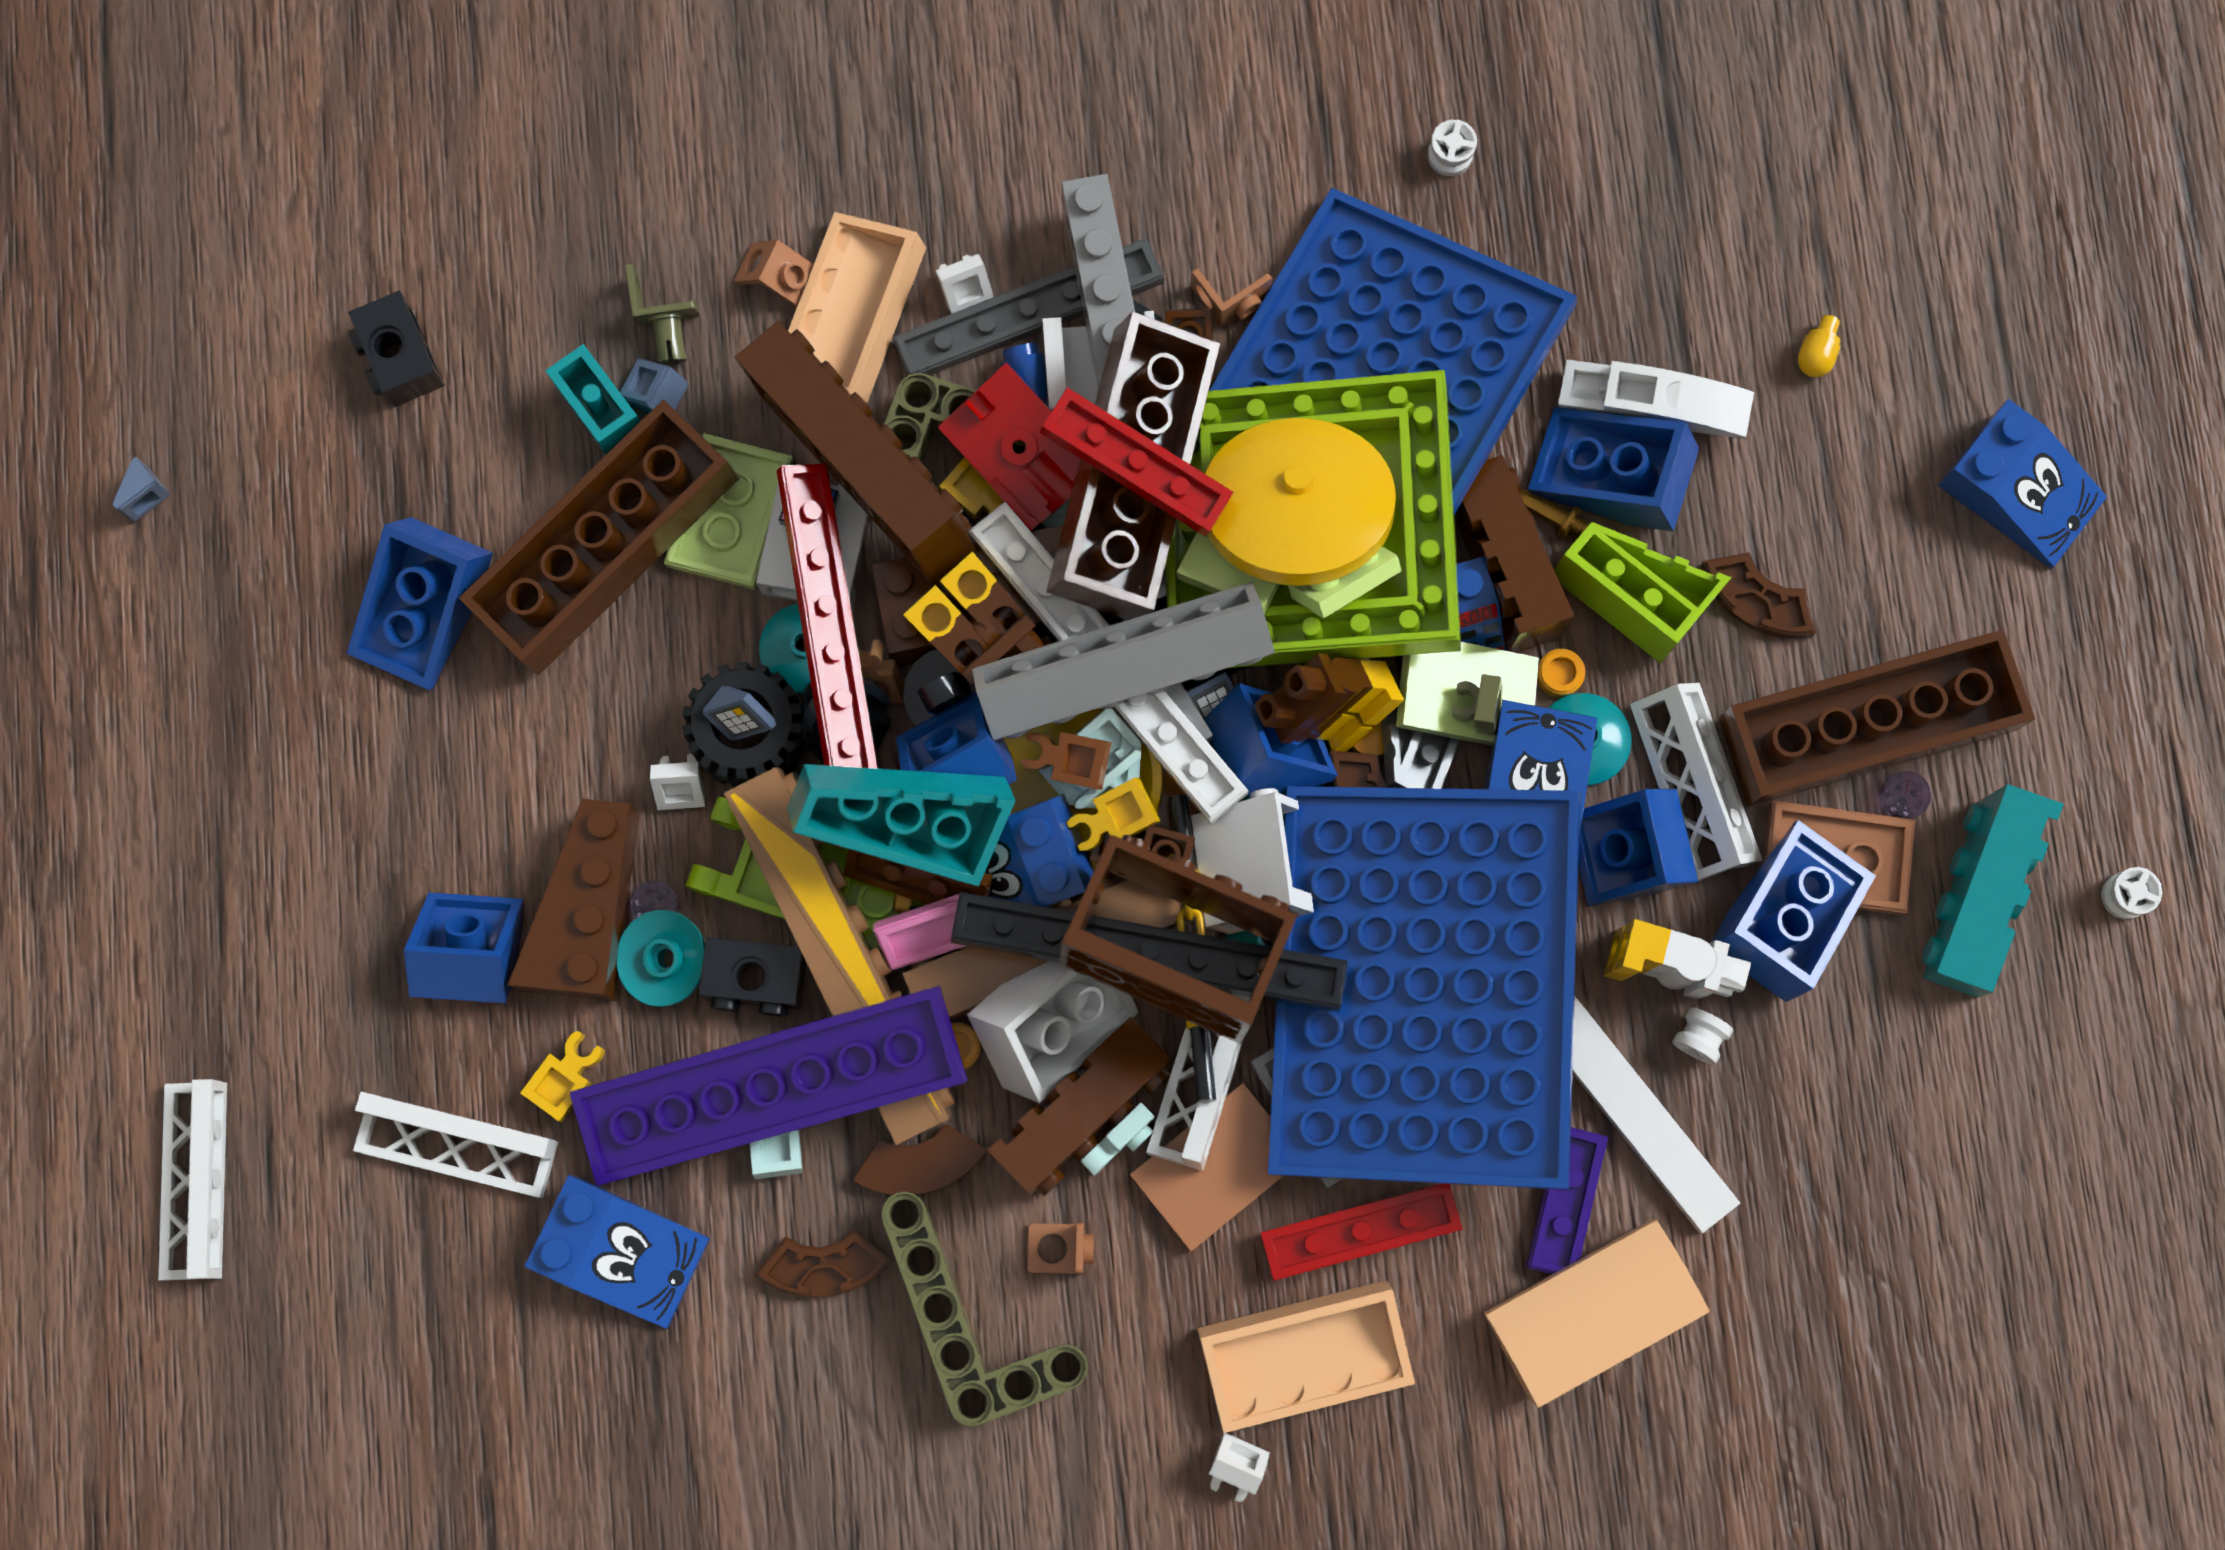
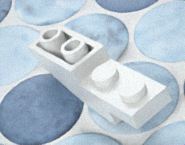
(1657, 394)

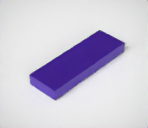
(1566, 1213)

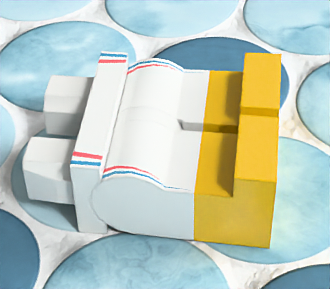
(1675, 960)

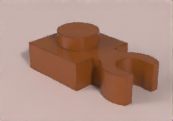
(1075, 758)

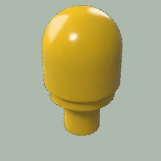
(1820, 348)

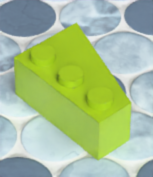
(1636, 588)

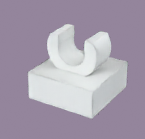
(964, 283)
(677, 784)
(1238, 1465)

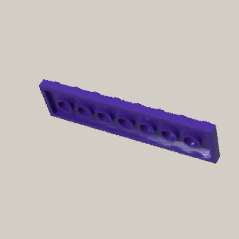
(769, 1085)

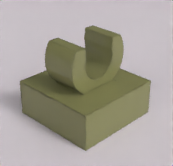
(1486, 703)

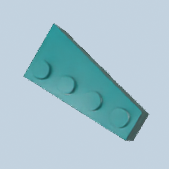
(905, 816)
(1987, 889)

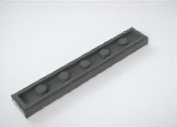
(1011, 316)

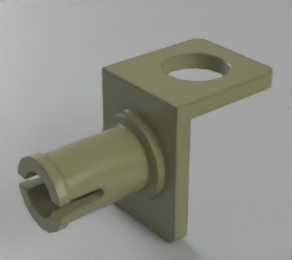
(664, 318)

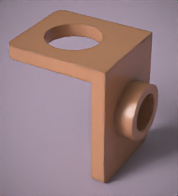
(778, 270)
(1240, 305)
(1079, 1248)

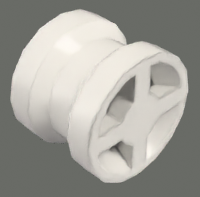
(1454, 136)
(2141, 887)
(1702, 1036)

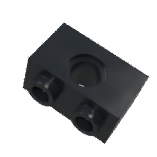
(390, 323)
(728, 960)

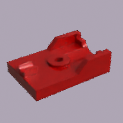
(985, 431)

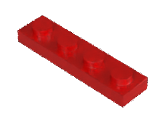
(1136, 462)
(1361, 1231)

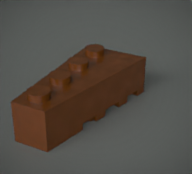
(1506, 536)
(583, 908)
(1081, 1108)

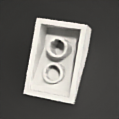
(1046, 1026)

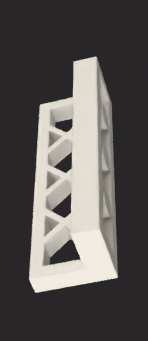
(1709, 772)
(1206, 1114)
(458, 1126)
(204, 1180)

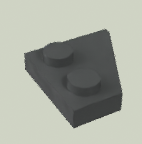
(1415, 757)

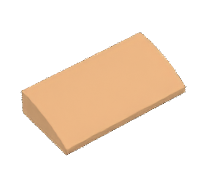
(857, 296)
(1596, 1313)
(1306, 1356)

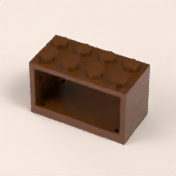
(1158, 983)

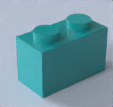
(593, 398)

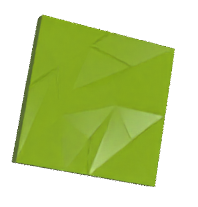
(1409, 427)

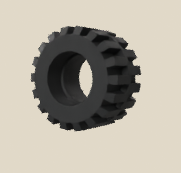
(774, 751)

